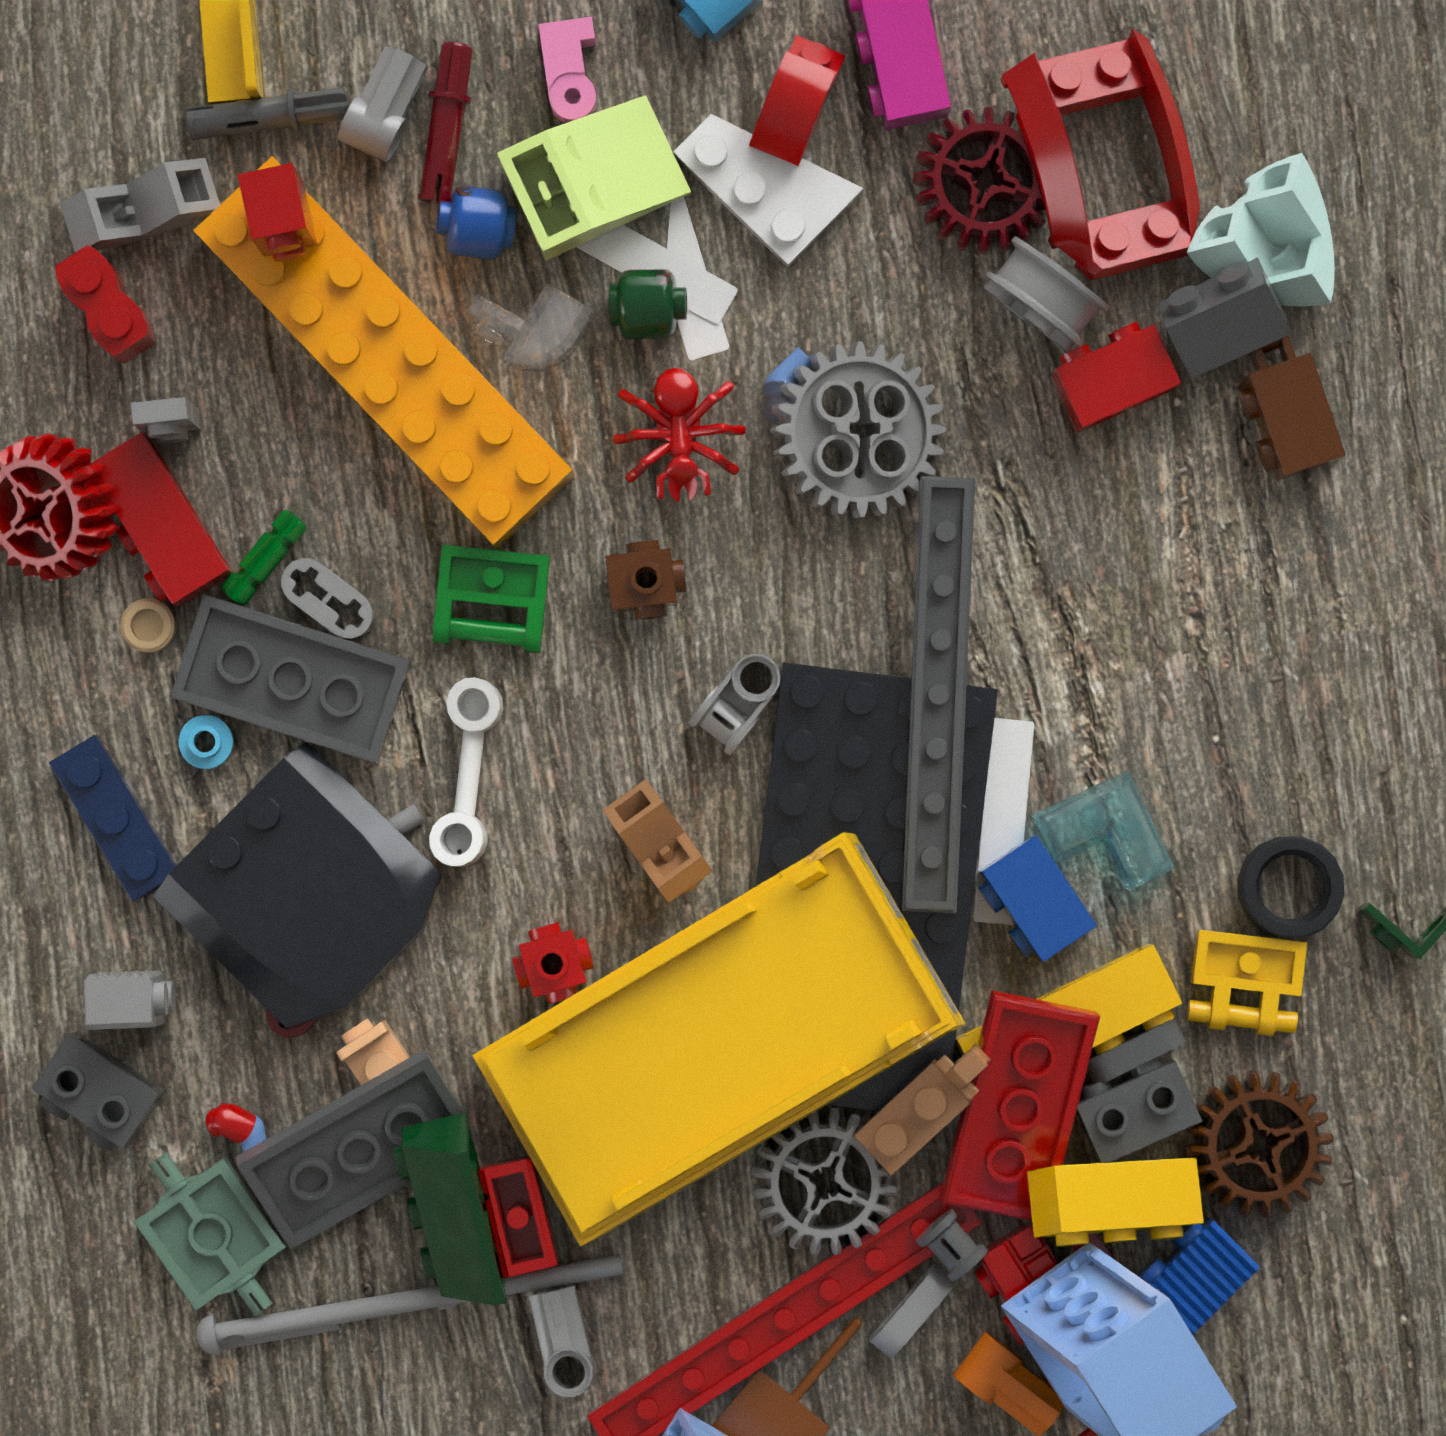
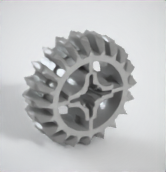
(804, 1222)

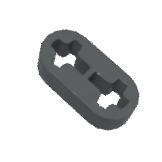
(1135, 1051)

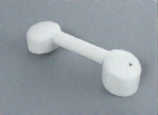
(475, 708)

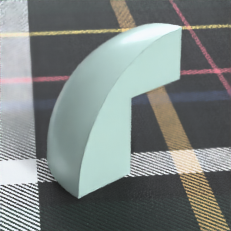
(1279, 223)

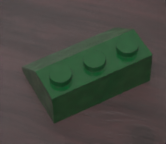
(451, 1209)

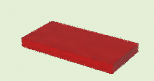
(1022, 1102)

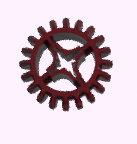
(969, 224)

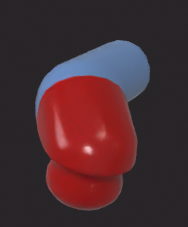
(236, 1125)

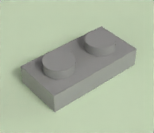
(166, 419)

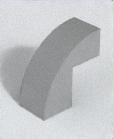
(143, 208)

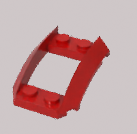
(1085, 81)

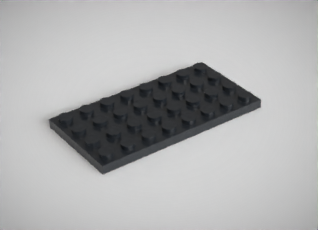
(844, 769)

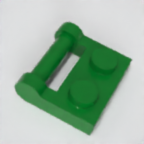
(494, 580)

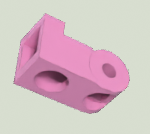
(568, 88)

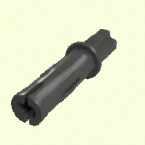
(267, 113)

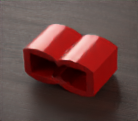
(101, 294)

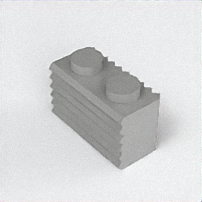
(128, 999)

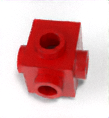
(575, 958)

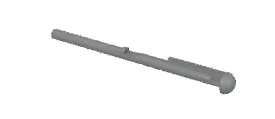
(325, 1318)

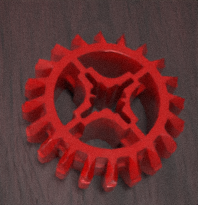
(53, 507)

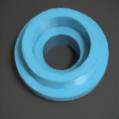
(223, 742)

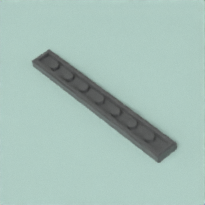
(938, 694)

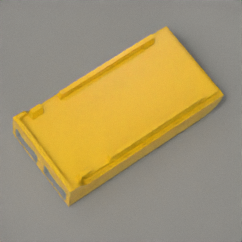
(718, 1038)

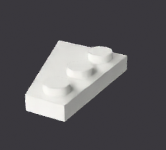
(771, 197)

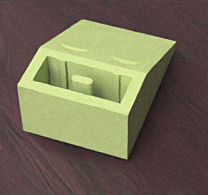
(593, 175)

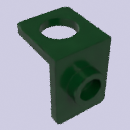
(1393, 938)

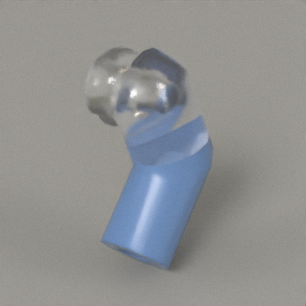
(781, 375)

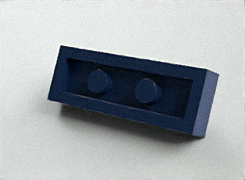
(114, 817)

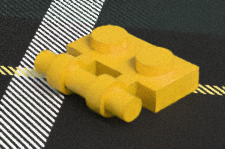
(1246, 964)

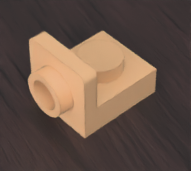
(371, 1050)

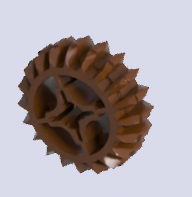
(1284, 1134)

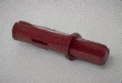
(446, 121)

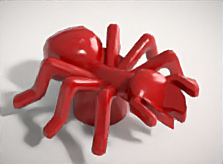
(679, 427)

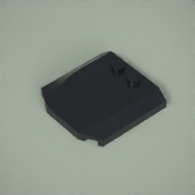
(303, 891)

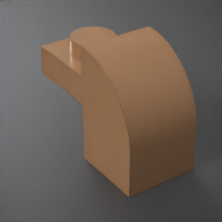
(657, 841)

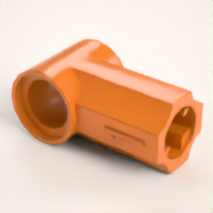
(999, 1377)

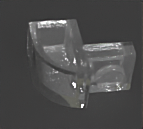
(542, 339)

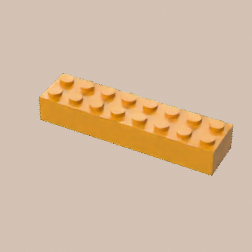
(397, 369)

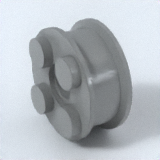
(1044, 295)

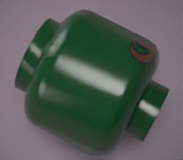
(647, 304)

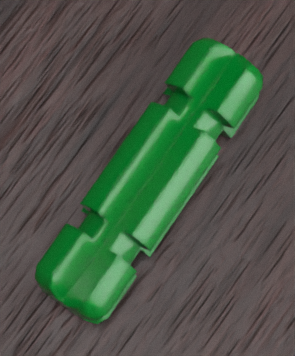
(263, 557)

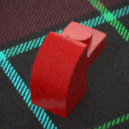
(796, 100)

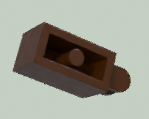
(1290, 412)

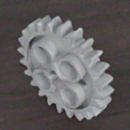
(810, 428)

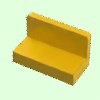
(231, 50)

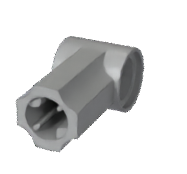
(378, 117)
(562, 1334)

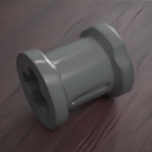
(952, 1245)

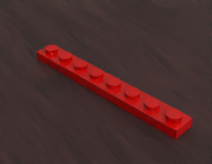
(776, 1322)

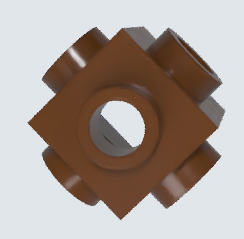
(627, 567)

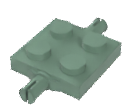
(210, 1233)

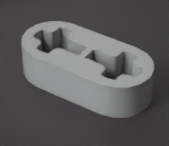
(319, 609)
(912, 1311)

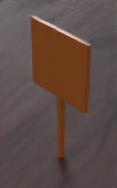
(770, 1410)

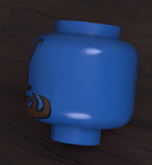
(477, 222)

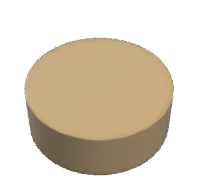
(148, 625)

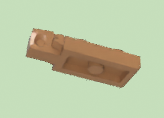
(922, 1109)

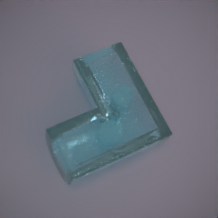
(1111, 815)

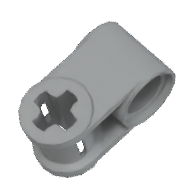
(735, 704)

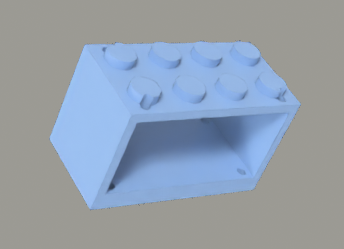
(1117, 1350)

